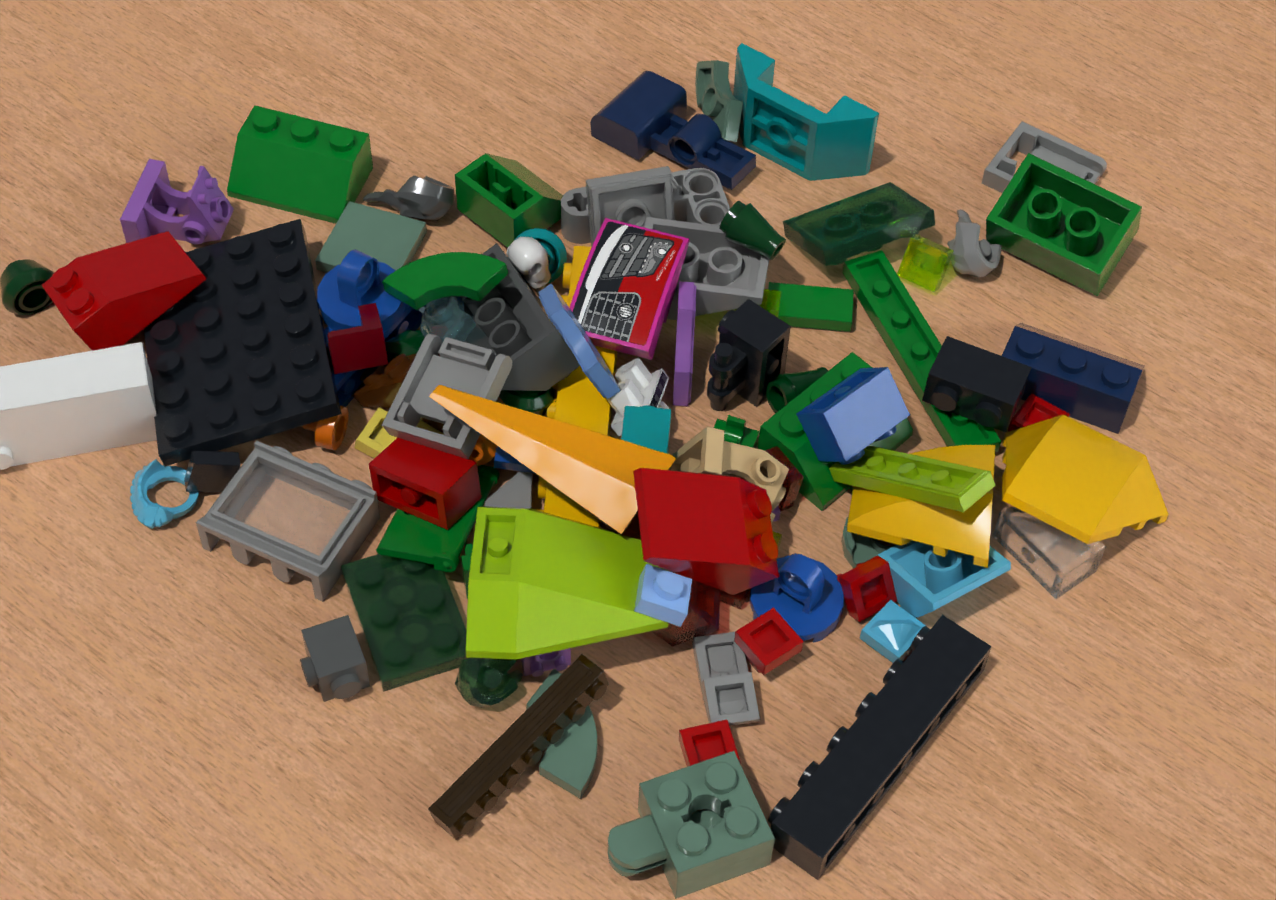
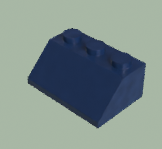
(1075, 376)

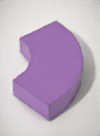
(684, 344)

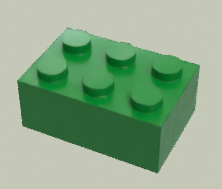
(1063, 224)

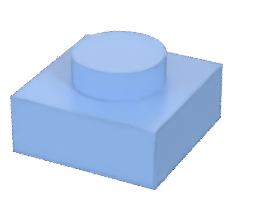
(663, 595)

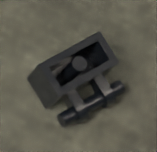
(748, 355)

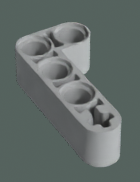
(696, 199)

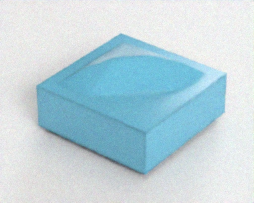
(891, 632)

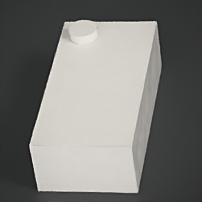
(75, 404)

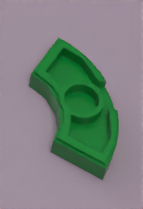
(445, 276)

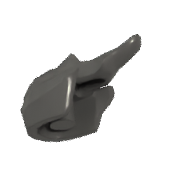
(418, 198)

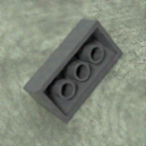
(516, 325)

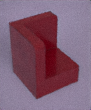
(359, 346)

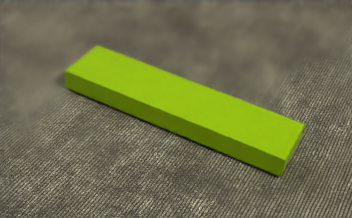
(915, 478)

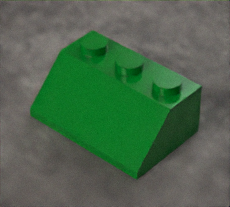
(299, 164)
(788, 434)

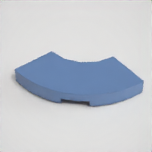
(578, 342)

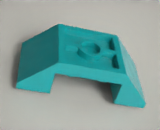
(797, 133)

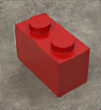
(425, 482)

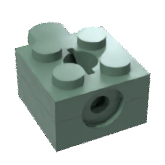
(700, 846)

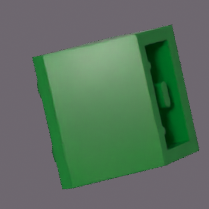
(505, 197)

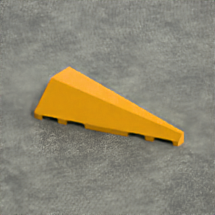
(575, 460)

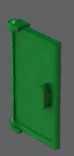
(428, 543)

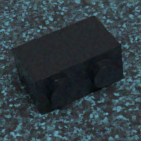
(976, 384)

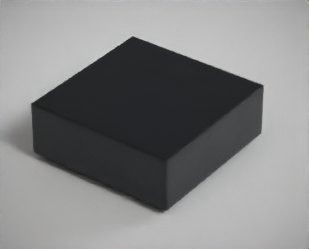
(211, 470)

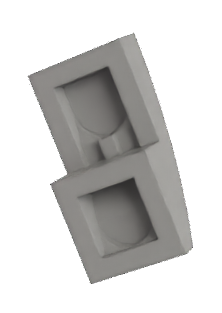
(725, 679)

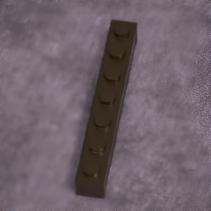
(519, 747)

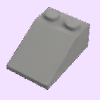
(719, 268)

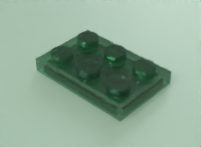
(859, 224)
(406, 618)

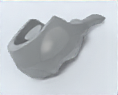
(969, 254)

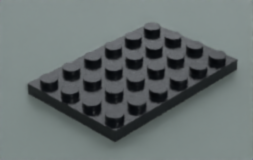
(242, 347)

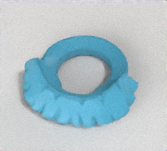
(151, 513)

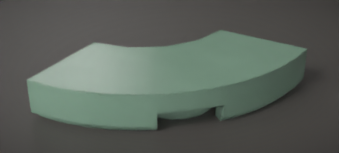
(716, 98)
(573, 758)

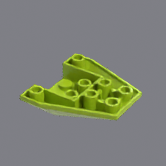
(549, 585)

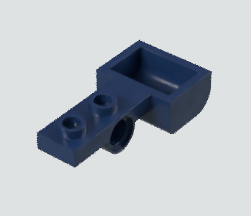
(652, 117)

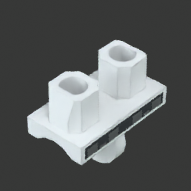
(637, 389)

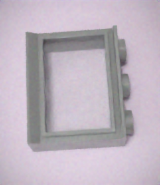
(293, 516)

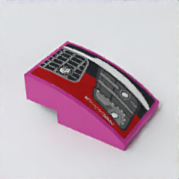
(628, 286)

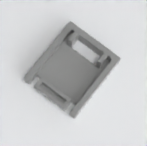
(1046, 147)
(458, 367)

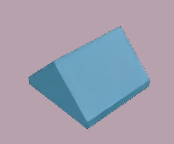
(931, 581)

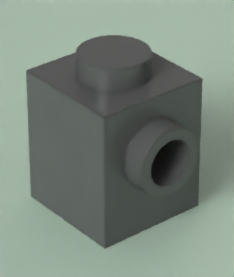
(334, 659)

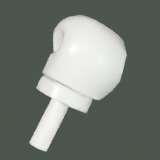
(531, 261)

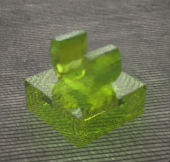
(925, 262)

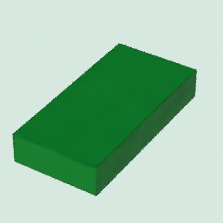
(815, 306)

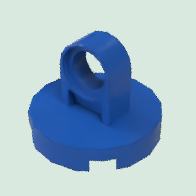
(354, 284)
(803, 595)

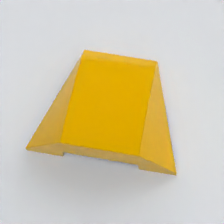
(1079, 480)
(903, 520)

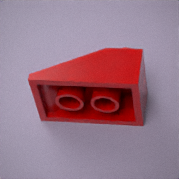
(122, 288)
(706, 528)

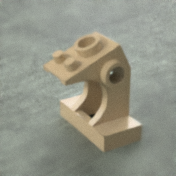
(712, 455)

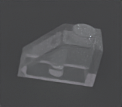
(1046, 552)

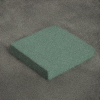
(375, 232)

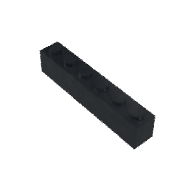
(878, 745)

